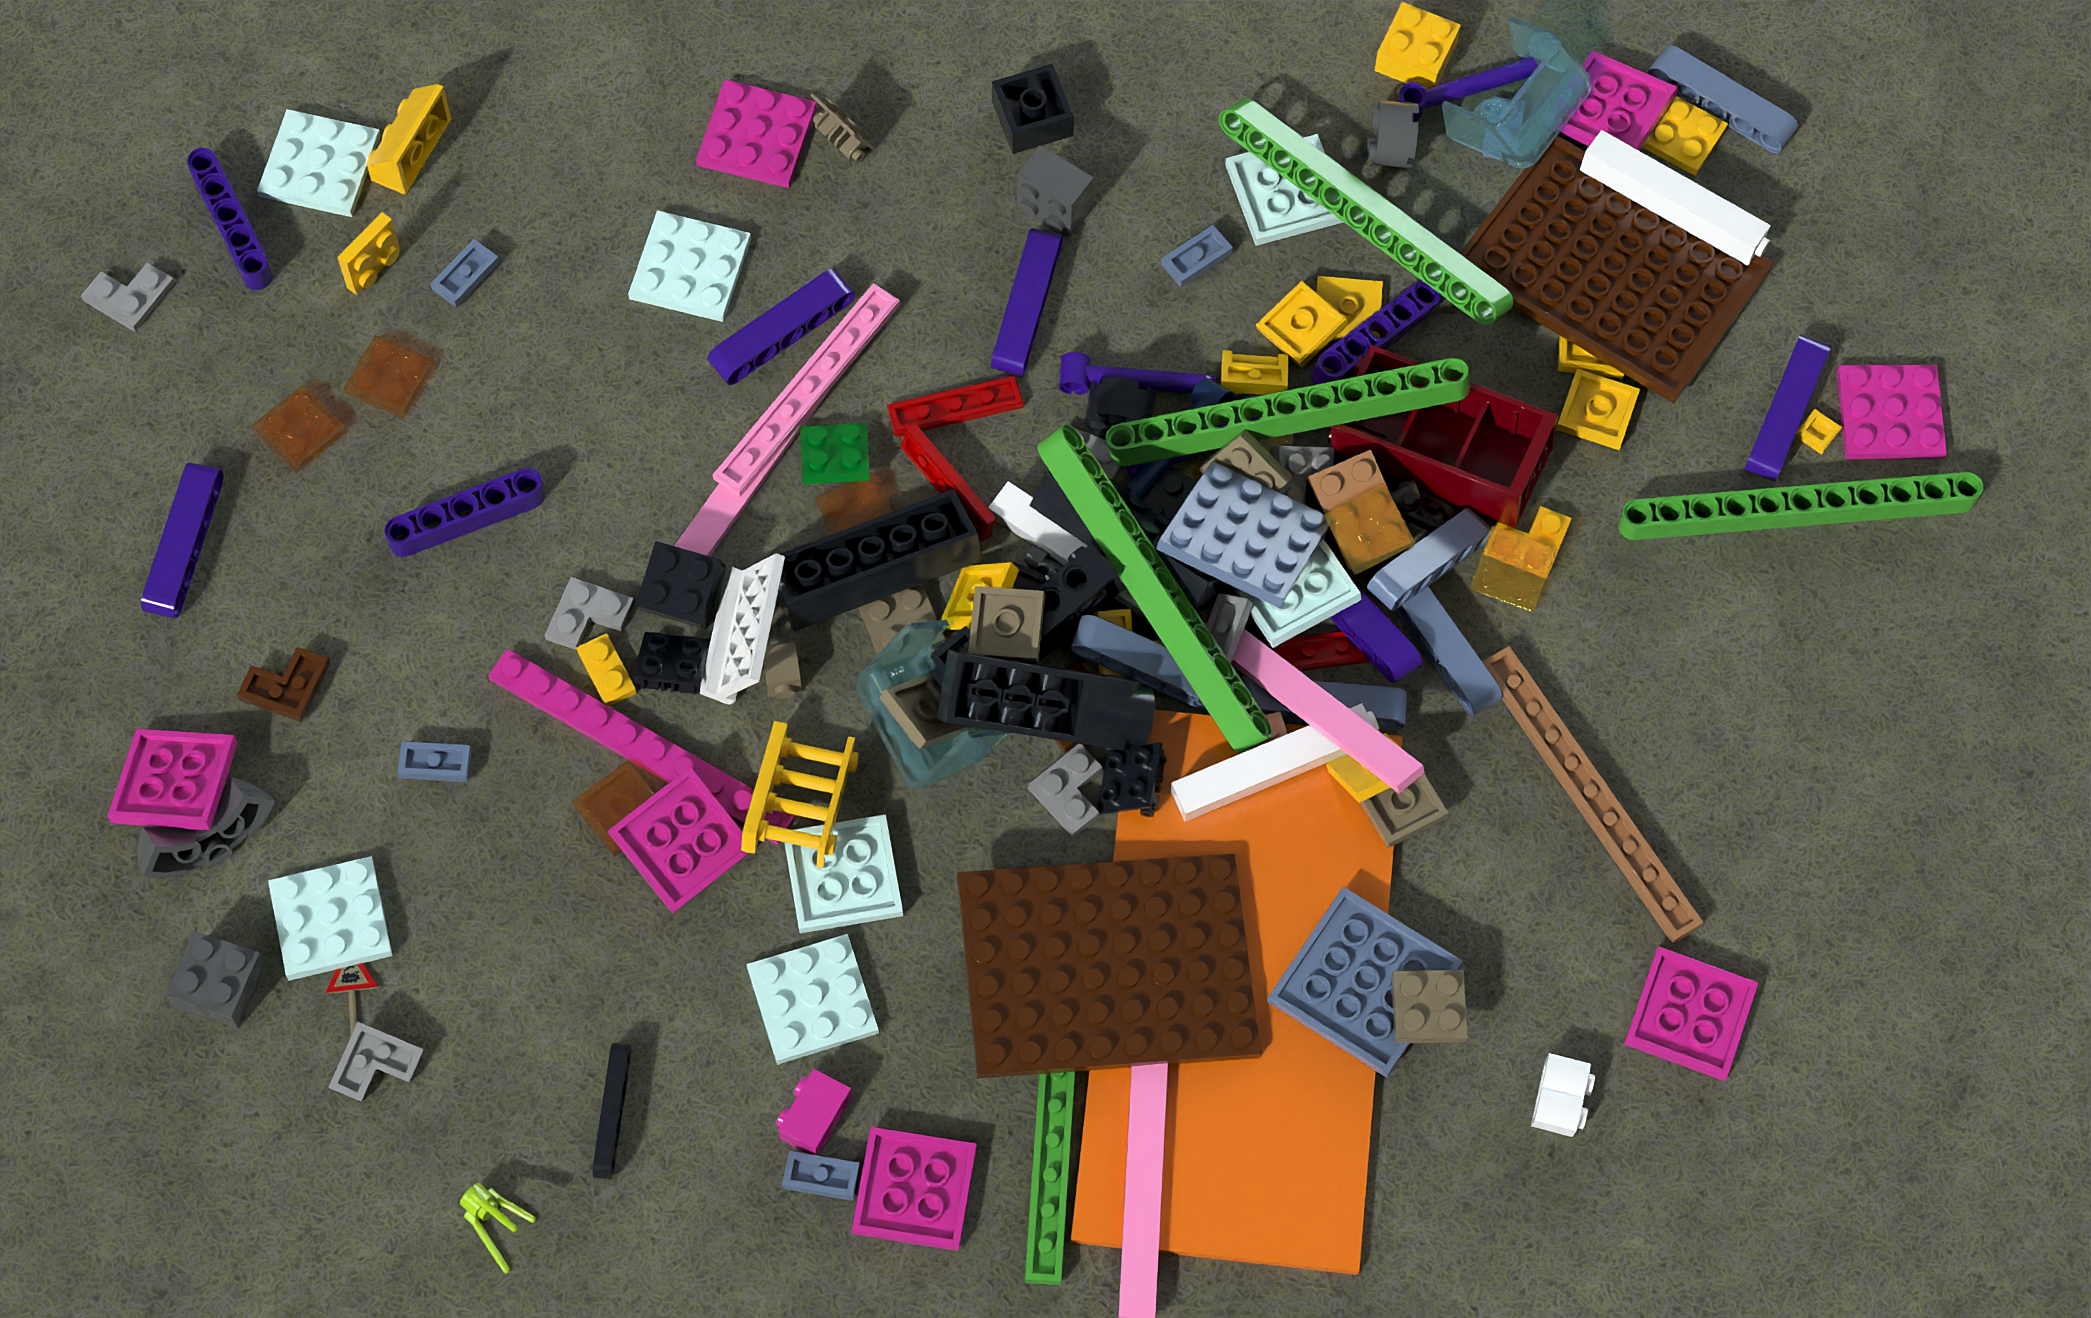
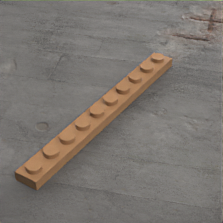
(1593, 797)

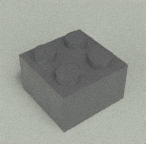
(1054, 191)
(216, 979)

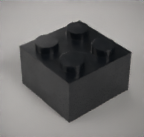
(1032, 108)
(680, 585)

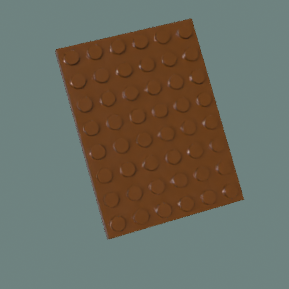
(1612, 272)
(1107, 965)

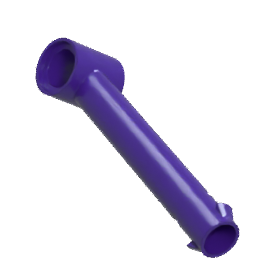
(1465, 86)
(1078, 374)

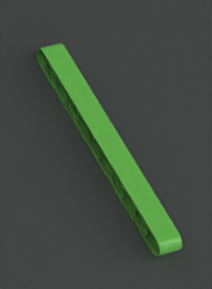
(1366, 211)
(1300, 400)
(1813, 497)
(1154, 589)

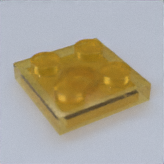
(1369, 529)
(1513, 568)

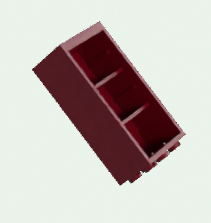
(1465, 452)

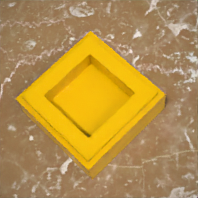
(1818, 431)

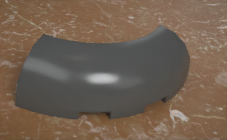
(177, 850)

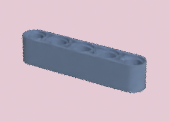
(1725, 99)
(1429, 559)
(1449, 652)
(1133, 657)
(1385, 702)

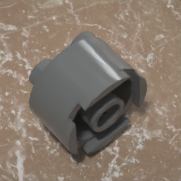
(1393, 134)

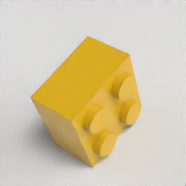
(1417, 46)

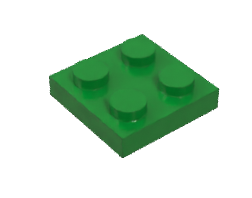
(834, 453)

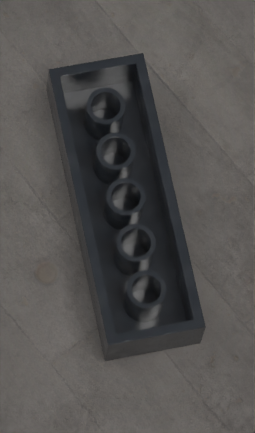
(1053, 504)
(876, 559)

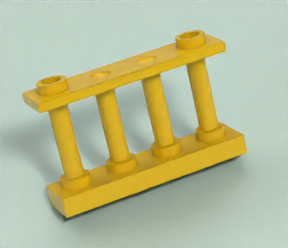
(773, 773)

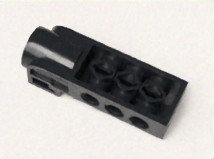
(1100, 588)
(1045, 701)

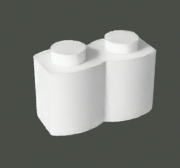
(1562, 1095)

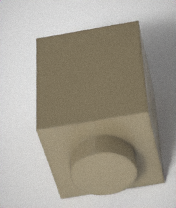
(782, 670)

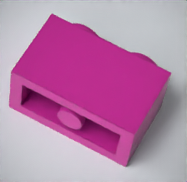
(814, 1112)

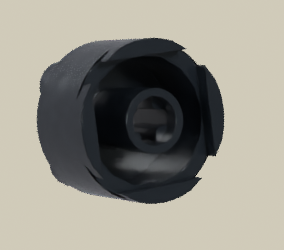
(1117, 402)

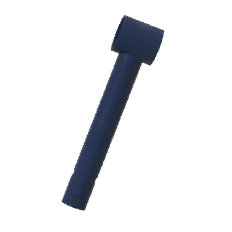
(1204, 394)

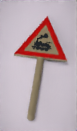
(351, 980)

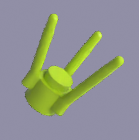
(484, 1204)

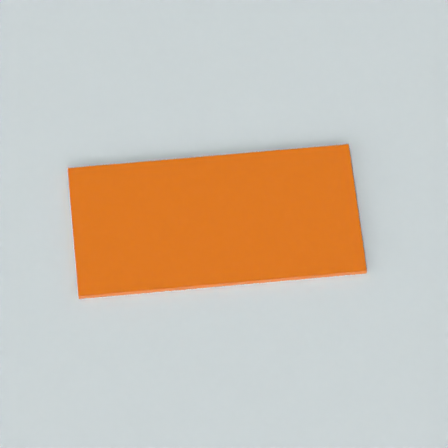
(1272, 1147)

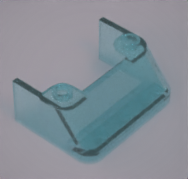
(1538, 111)
(901, 661)

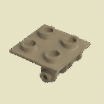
(838, 127)

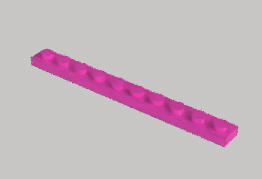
(623, 734)

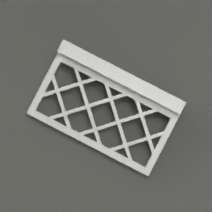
(741, 629)

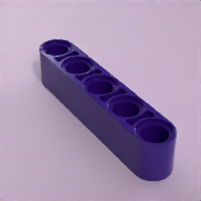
(226, 206)
(1026, 301)
(1384, 323)
(781, 326)
(1787, 408)
(474, 499)
(182, 540)
(1378, 639)

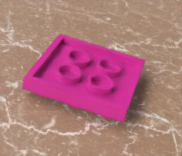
(1620, 103)
(756, 133)
(1891, 412)
(172, 779)
(680, 840)
(1691, 1013)
(914, 1189)

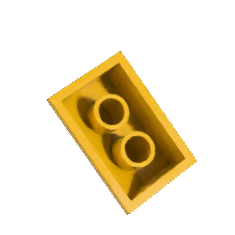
(410, 138)

